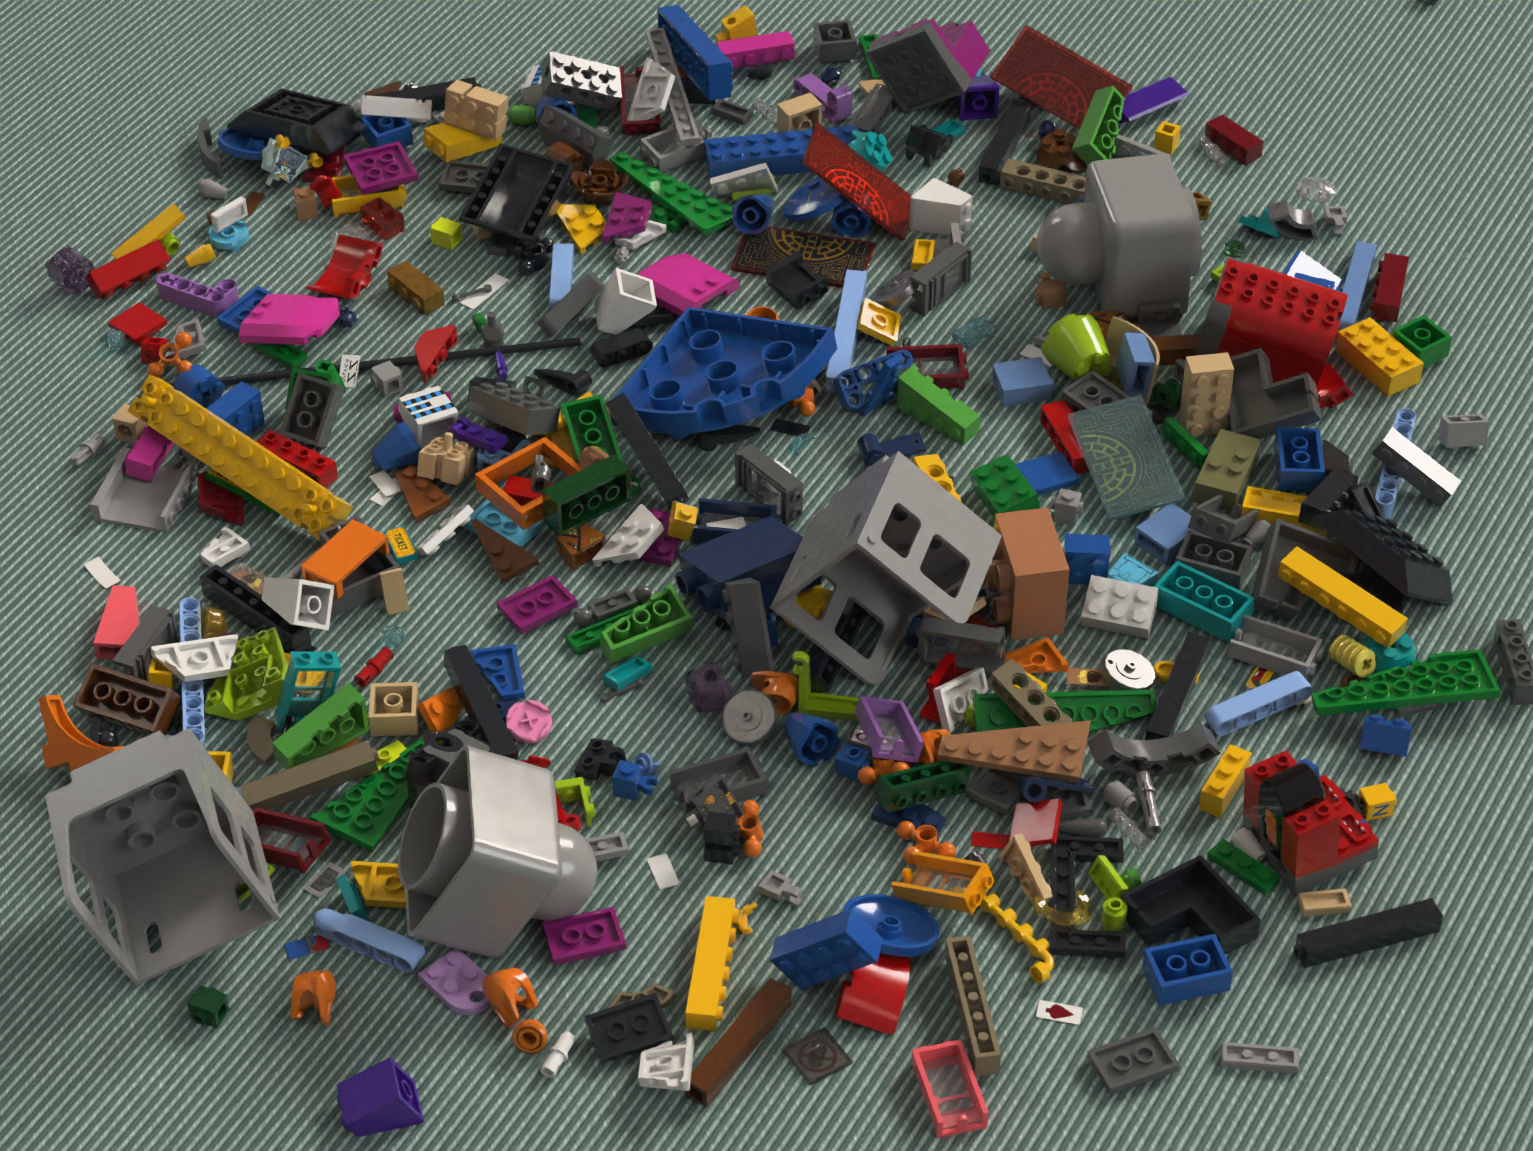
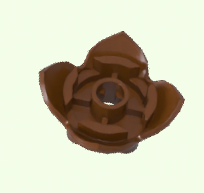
(1057, 150)
(599, 183)

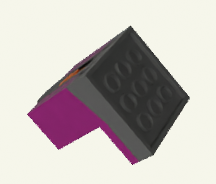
(928, 61)

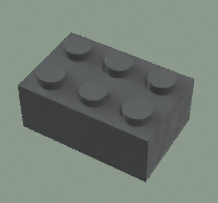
(312, 410)
(1216, 559)

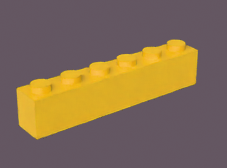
(1342, 597)
(710, 964)

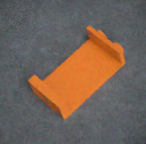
(343, 555)

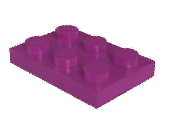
(665, 547)
(537, 604)
(584, 936)

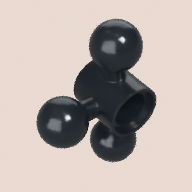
(535, 254)

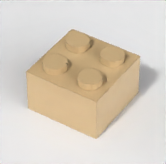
(798, 113)
(394, 709)

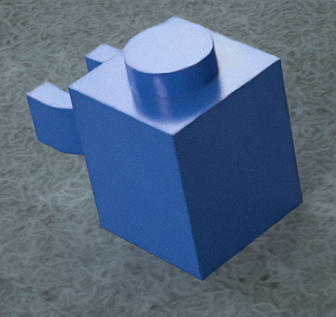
(629, 781)

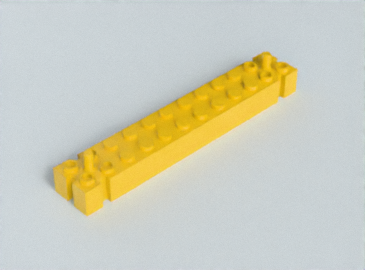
(238, 457)

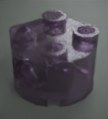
(69, 269)
(708, 687)

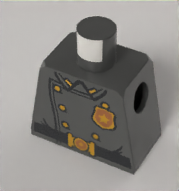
(712, 797)

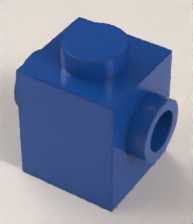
(850, 760)

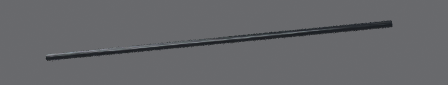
(411, 359)

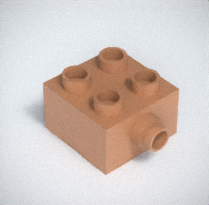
(1028, 575)

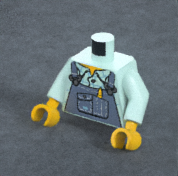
(285, 162)

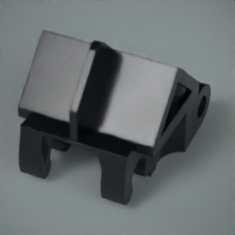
(927, 143)

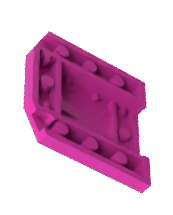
(686, 282)
(288, 319)

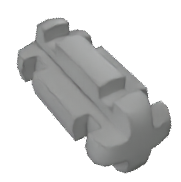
(622, 254)

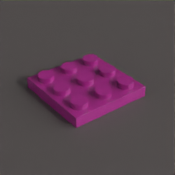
(380, 168)

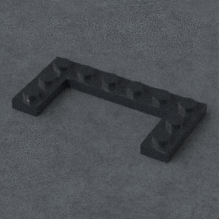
(1066, 939)

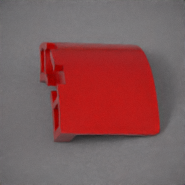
(349, 267)
(1331, 388)
(875, 993)

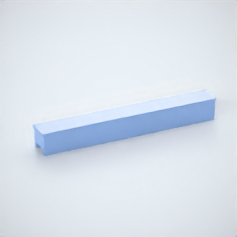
(846, 326)

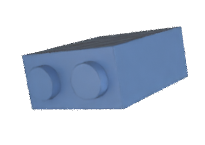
(1135, 364)
(1022, 381)
(1163, 533)

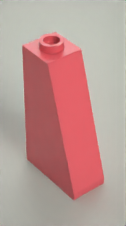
(117, 622)

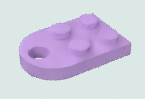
(455, 982)

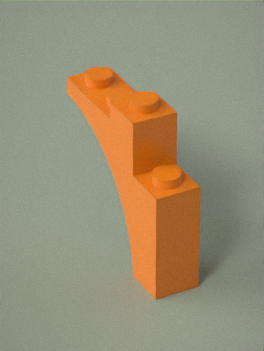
(66, 743)

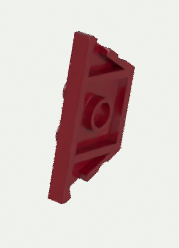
(219, 501)

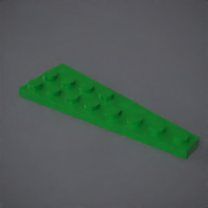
(690, 204)
(1101, 707)

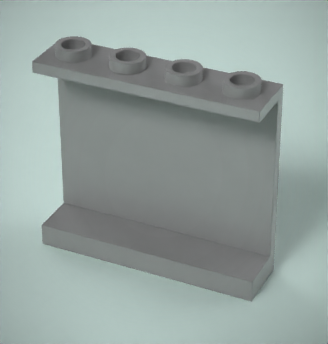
(143, 503)

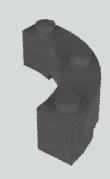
(1155, 756)

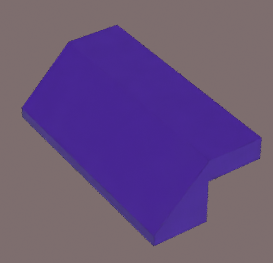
(1151, 98)

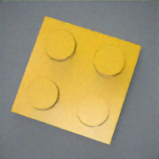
(879, 322)

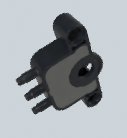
(433, 759)

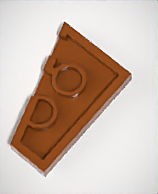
(421, 494)

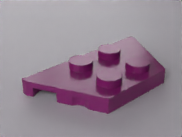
(627, 216)

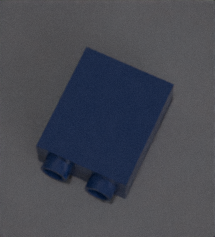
(754, 552)

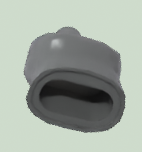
(492, 332)
(540, 475)

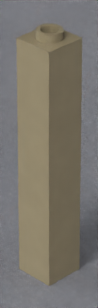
(311, 777)

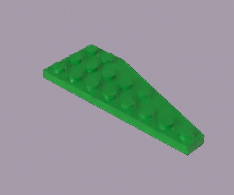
(1438, 680)

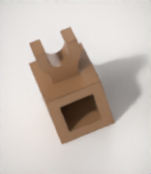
(305, 203)
(1050, 292)
(590, 456)

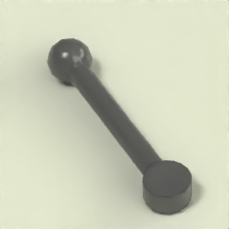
(487, 288)
(604, 697)

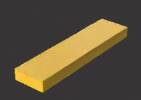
(152, 231)

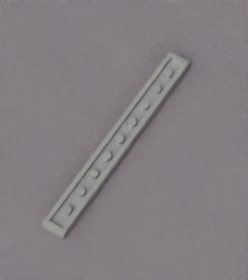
(677, 101)

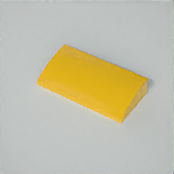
(1276, 505)

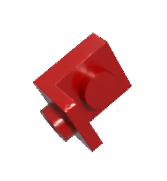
(325, 189)
(150, 349)

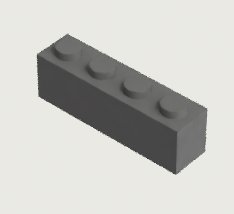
(1416, 467)

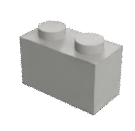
(1463, 431)

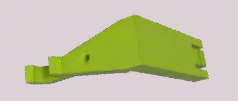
(820, 704)

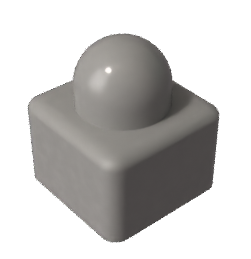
(1129, 237)
(490, 855)

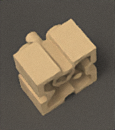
(446, 460)

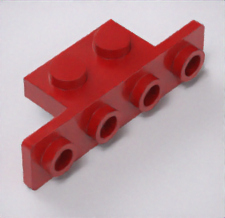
(944, 673)

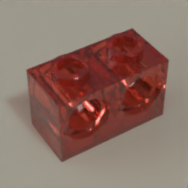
(382, 218)

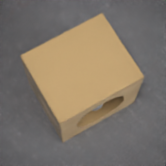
(127, 426)

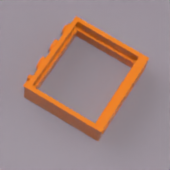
(487, 480)

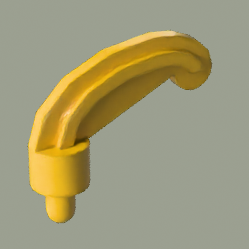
(743, 921)

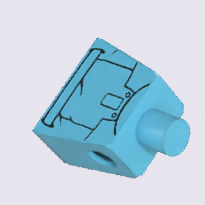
(1133, 571)

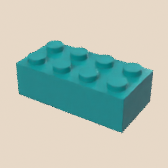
(1203, 601)

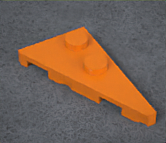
(1039, 657)
(441, 710)

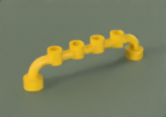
(1039, 971)

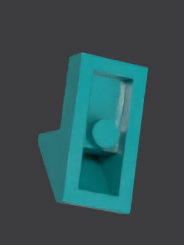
(1263, 225)

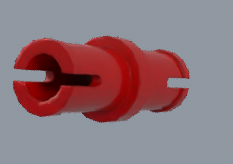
(374, 667)

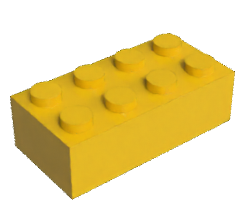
(1379, 356)

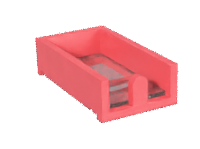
(949, 1088)

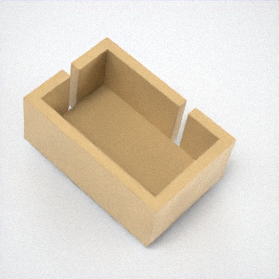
(476, 110)

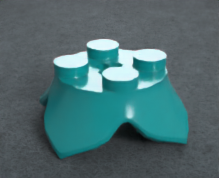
(872, 148)
(1398, 654)

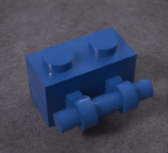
(1385, 735)

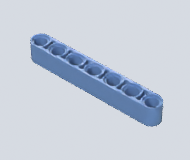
(1357, 281)

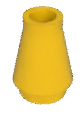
(201, 255)

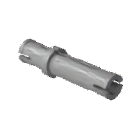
(1147, 795)

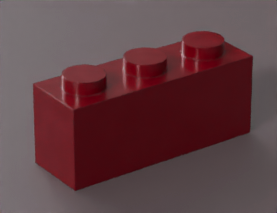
(1234, 139)

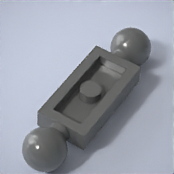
(612, 605)

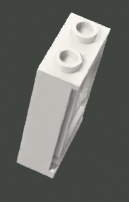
(394, 107)

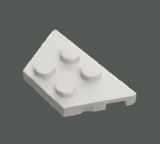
(651, 91)
(631, 538)
(198, 658)
(667, 1065)

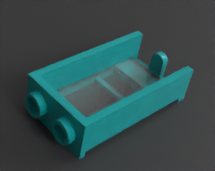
(307, 684)

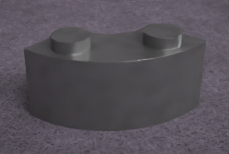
(1292, 222)

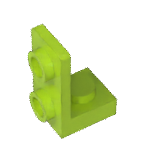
(575, 790)

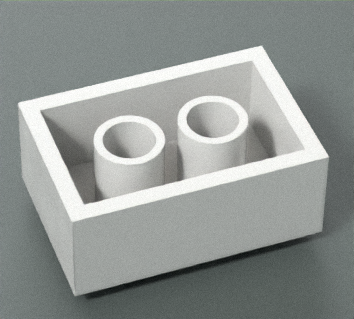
(1120, 606)

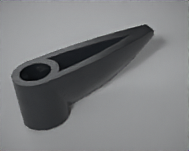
(565, 381)
(709, 440)

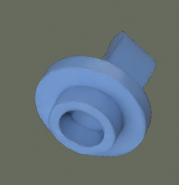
(647, 762)

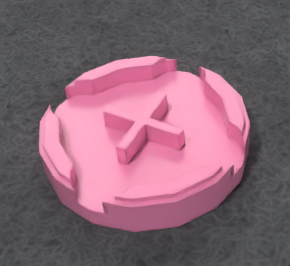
(529, 721)

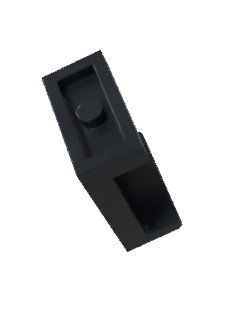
(795, 281)

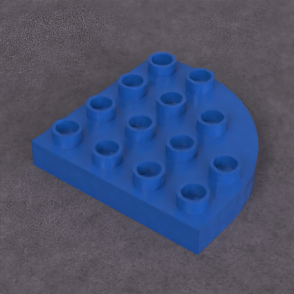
(724, 371)

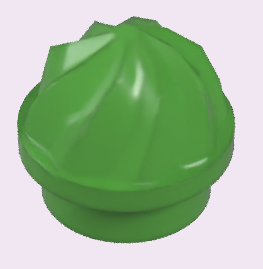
(1131, 878)

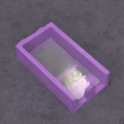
(889, 729)

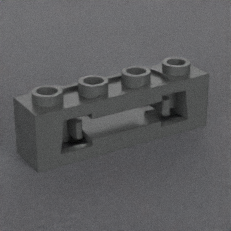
(1515, 660)

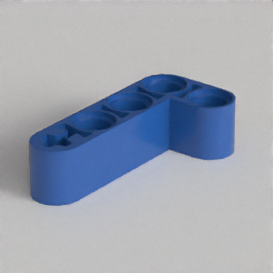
(856, 381)

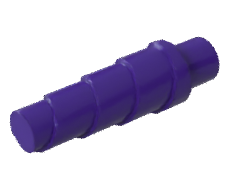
(501, 368)

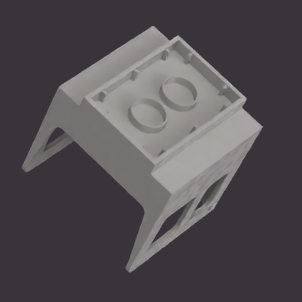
(893, 549)
(164, 848)

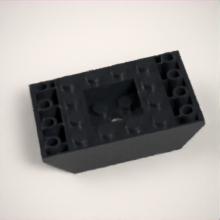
(302, 118)

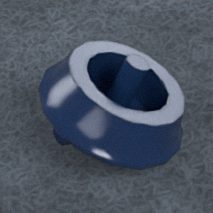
(831, 74)
(1046, 128)
(347, 317)

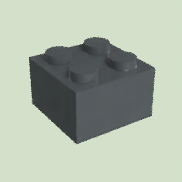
(834, 41)

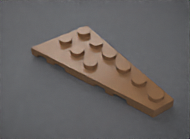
(1040, 751)

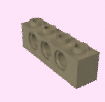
(1018, 699)

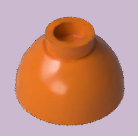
(530, 1036)

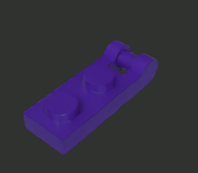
(477, 435)

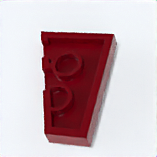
(331, 166)

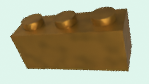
(415, 287)

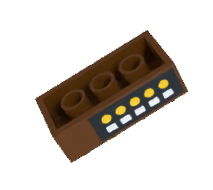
(127, 700)

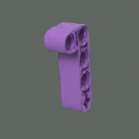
(835, 102)
(196, 295)

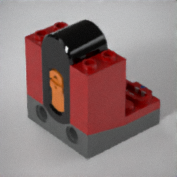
(1304, 823)

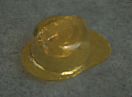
(212, 622)

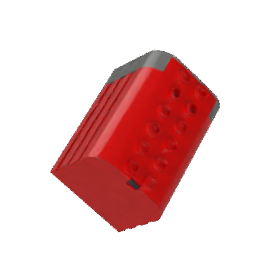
(1272, 312)

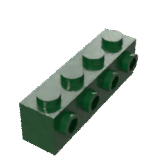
(921, 784)

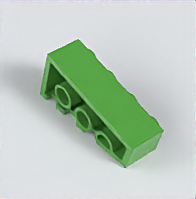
(1100, 126)
(935, 407)
(646, 626)
(324, 729)

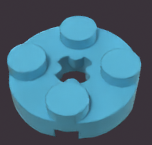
(231, 237)

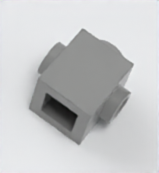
(386, 378)
(1067, 506)

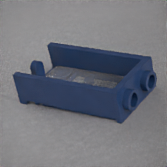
(718, 510)

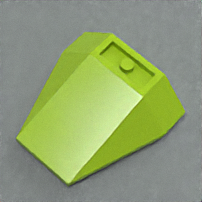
(253, 679)

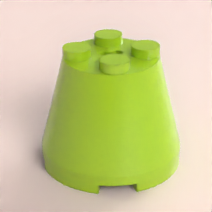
(1077, 347)

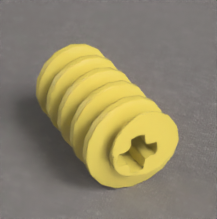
(1352, 656)

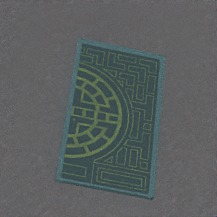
(1126, 457)

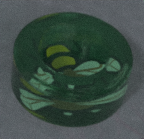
(1234, 248)

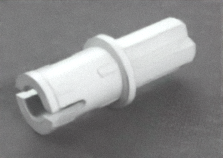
(558, 1055)

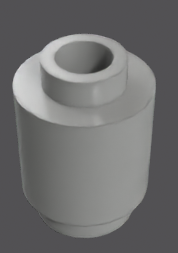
(1120, 796)

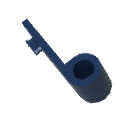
(873, 451)
(1035, 787)

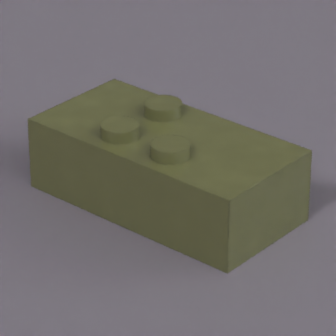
(1227, 468)

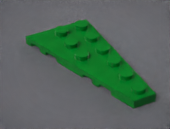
(370, 805)

